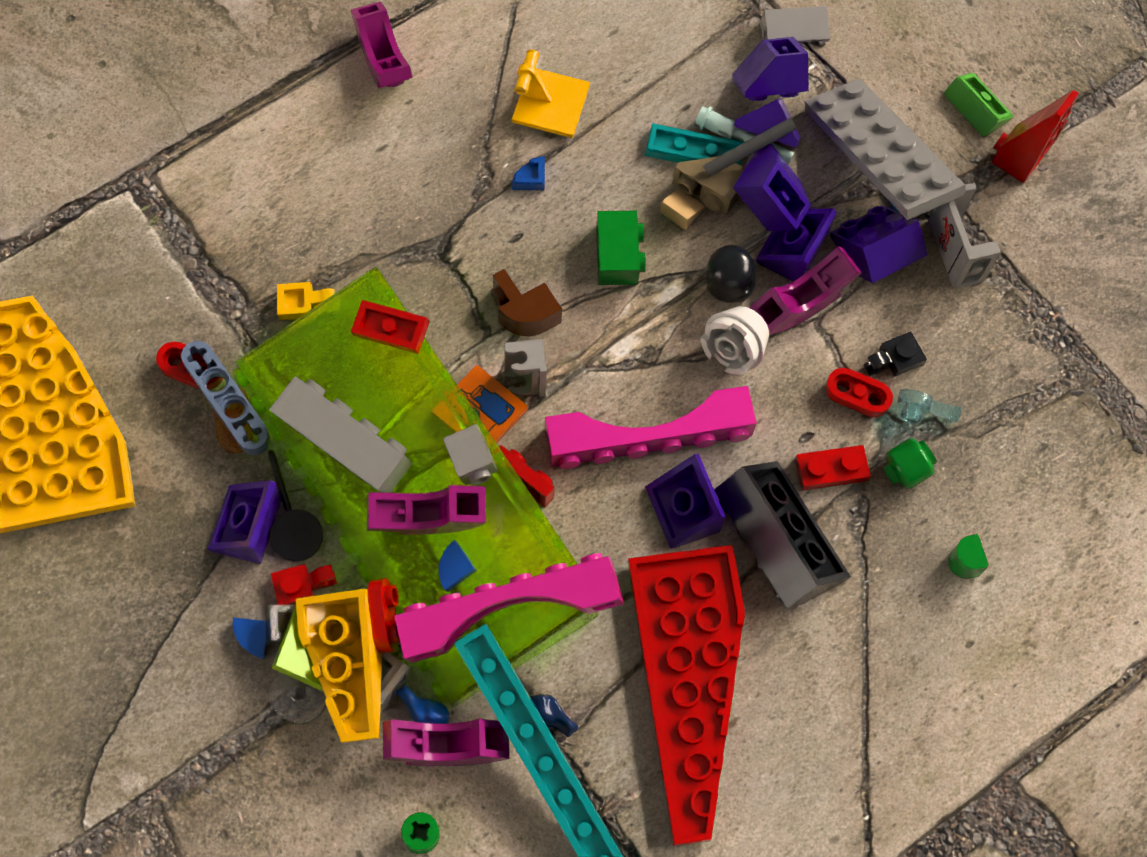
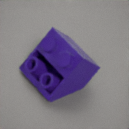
(773, 69)
(773, 191)
(881, 242)

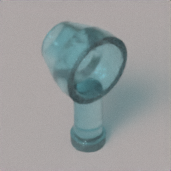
(915, 405)

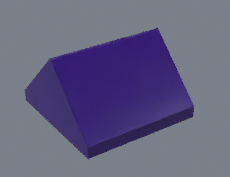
(766, 118)
(794, 251)
(686, 503)
(246, 520)

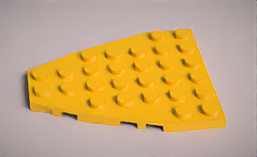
(56, 434)

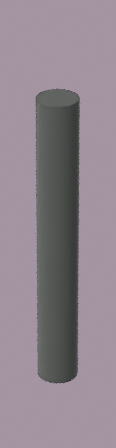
(749, 147)

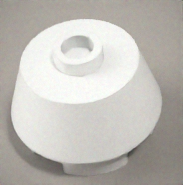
(736, 339)

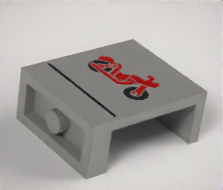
(963, 262)

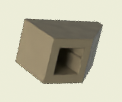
(713, 191)

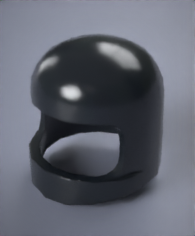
(729, 273)

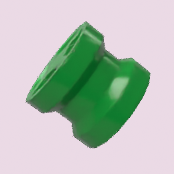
(424, 838)

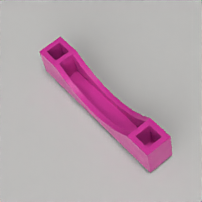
(580, 439)
(435, 628)

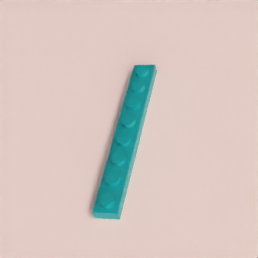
(536, 745)

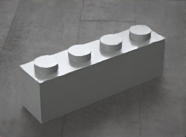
(341, 436)

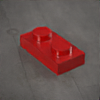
(390, 326)
(832, 467)
(537, 483)

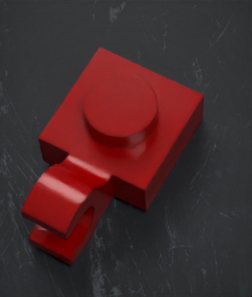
(299, 583)

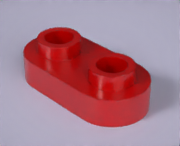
(172, 351)
(858, 392)
(382, 603)

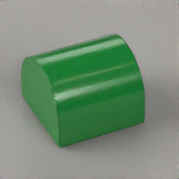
(968, 558)

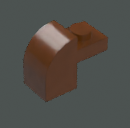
(525, 313)

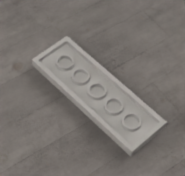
(884, 149)

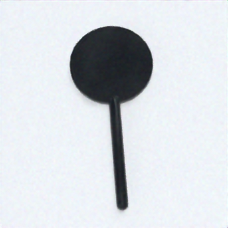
(295, 533)

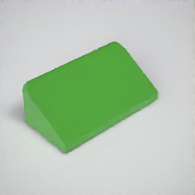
(977, 104)

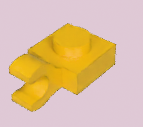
(298, 299)

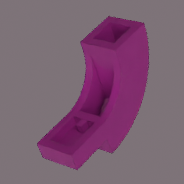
(380, 46)
(807, 295)
(435, 512)
(445, 744)

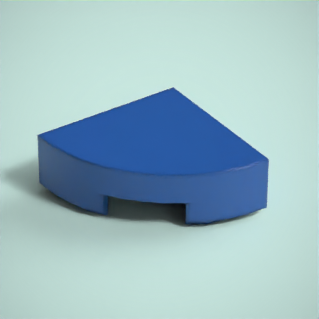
(531, 175)
(454, 566)
(251, 636)

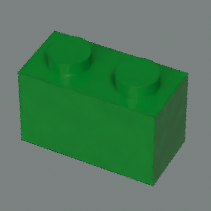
(618, 247)

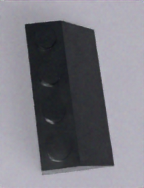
(781, 533)

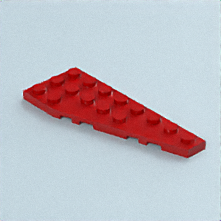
(690, 647)

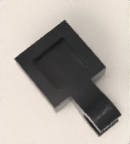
(898, 354)

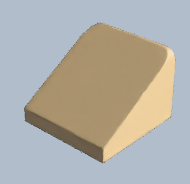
(681, 208)

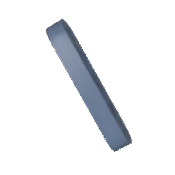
(227, 396)

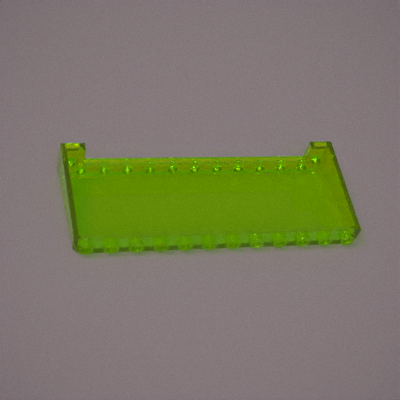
(417, 406)

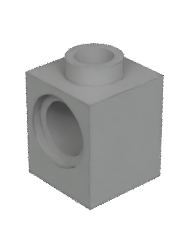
(470, 456)

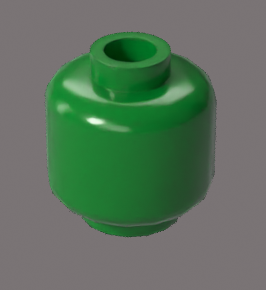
(909, 463)

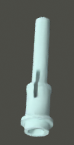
(724, 127)

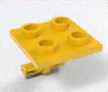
(548, 98)

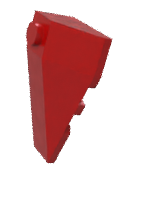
(1032, 138)

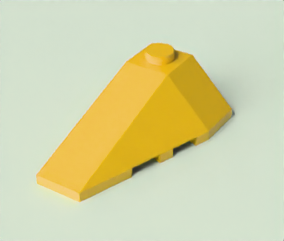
(344, 660)

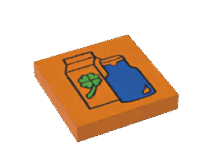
(492, 402)

